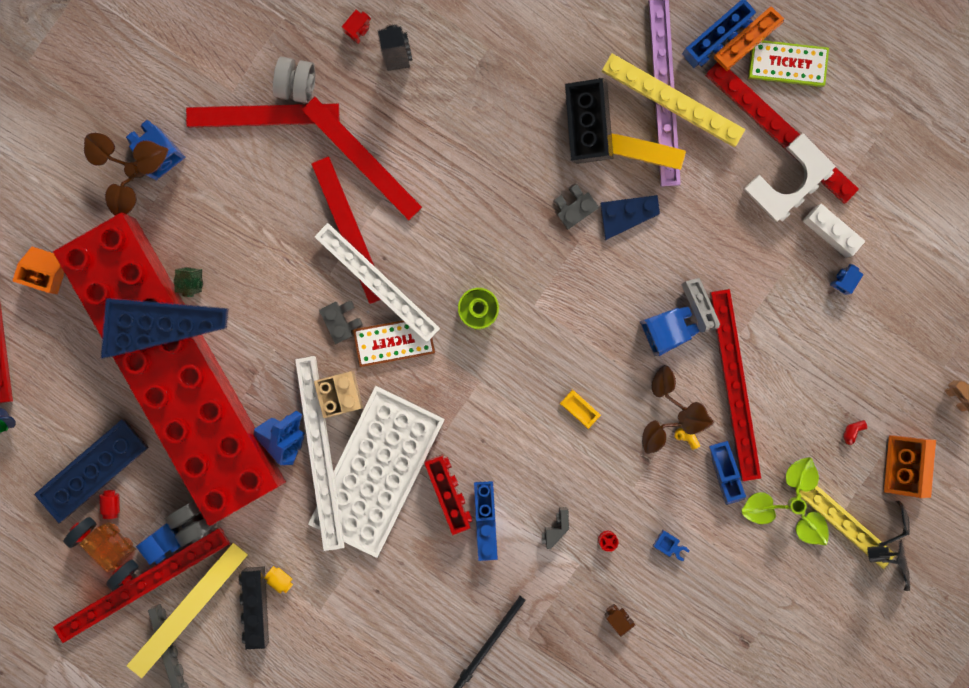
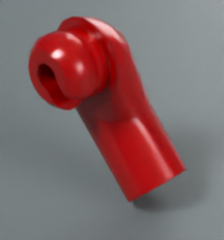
(852, 430)

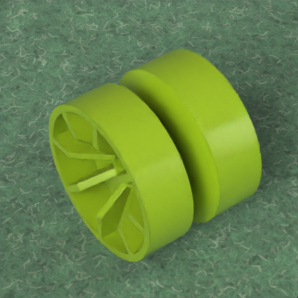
(478, 308)

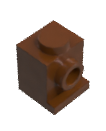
(618, 619)

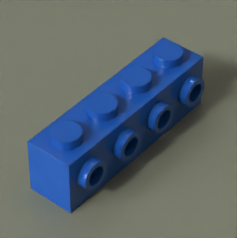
(722, 30)

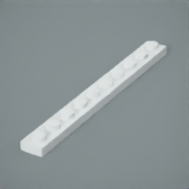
(319, 456)

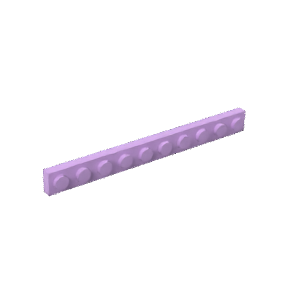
(663, 71)

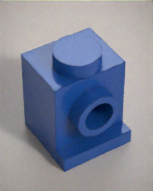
(847, 279)

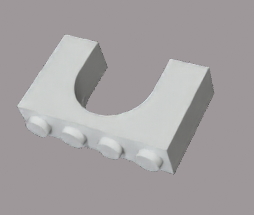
(815, 167)

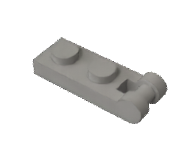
(701, 305)

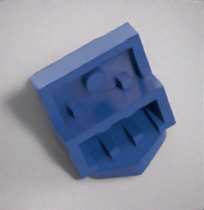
(281, 438)

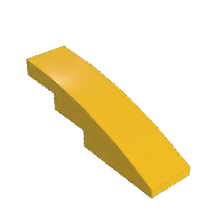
(648, 151)

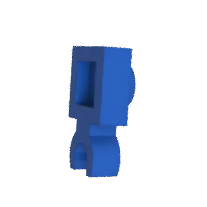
(669, 544)

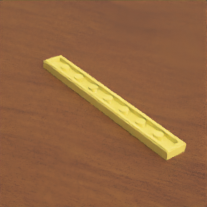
(187, 610)

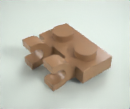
(961, 390)

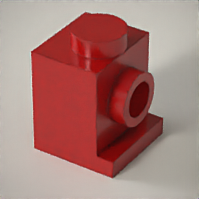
(356, 25)

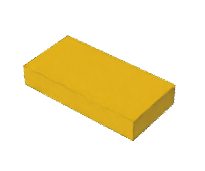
(580, 409)

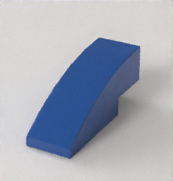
(727, 473)

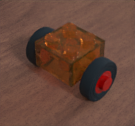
(106, 548)

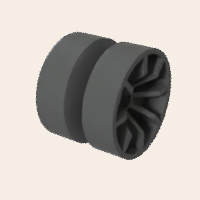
(193, 526)

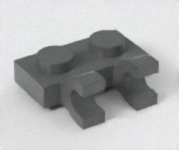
(578, 210)
(336, 322)

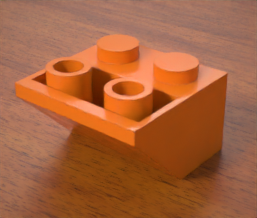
(39, 271)

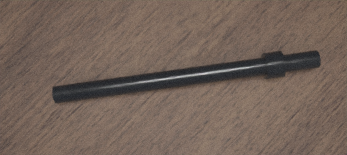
(466, 674)

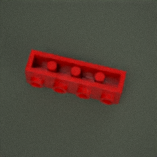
(447, 494)

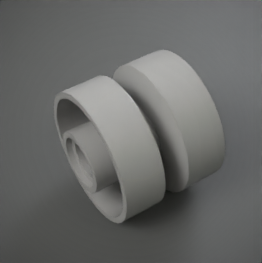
(294, 79)

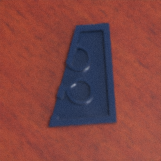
(626, 213)

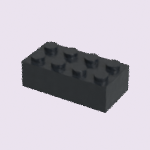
(589, 121)

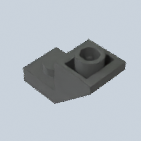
(554, 534)

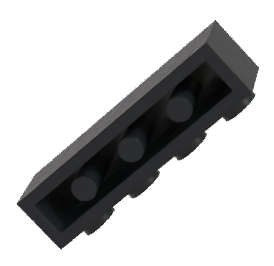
(395, 47)
(254, 608)

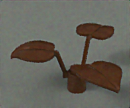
(148, 159)
(691, 419)

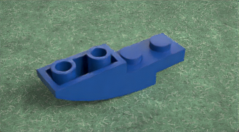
(485, 521)

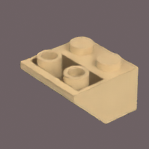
(338, 394)

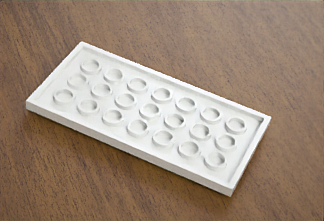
(380, 468)

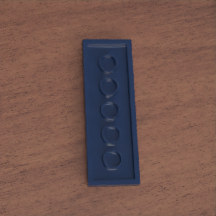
(91, 471)

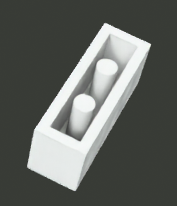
(833, 231)

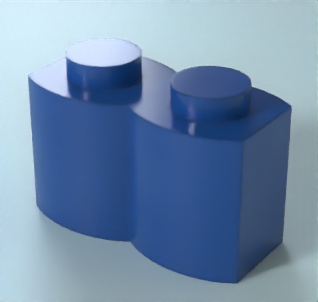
(158, 544)

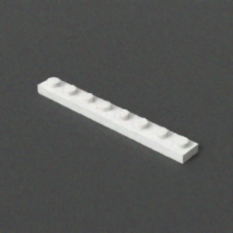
(377, 282)

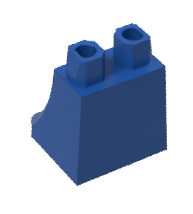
(156, 135)
(668, 330)

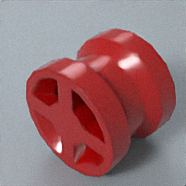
(610, 543)

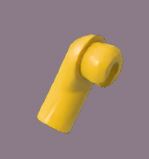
(692, 440)

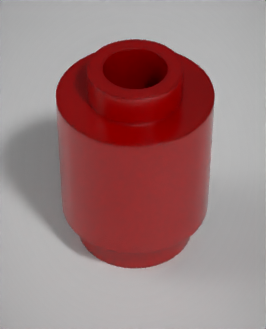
(109, 504)

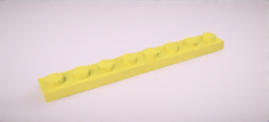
(673, 100)

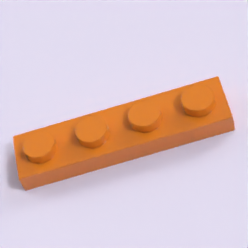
(748, 38)

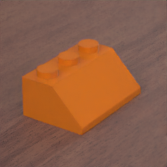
(910, 466)

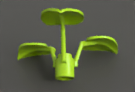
(803, 476)

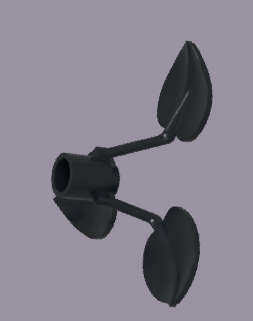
(882, 553)

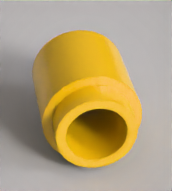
(278, 580)

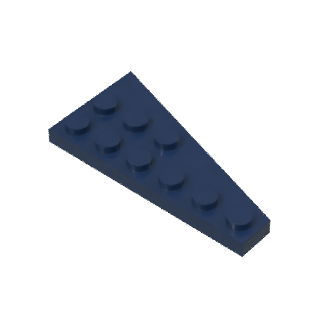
(144, 324)

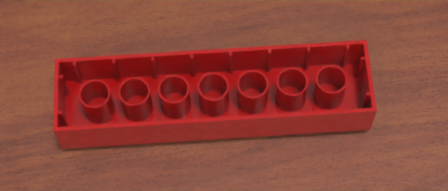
(175, 381)

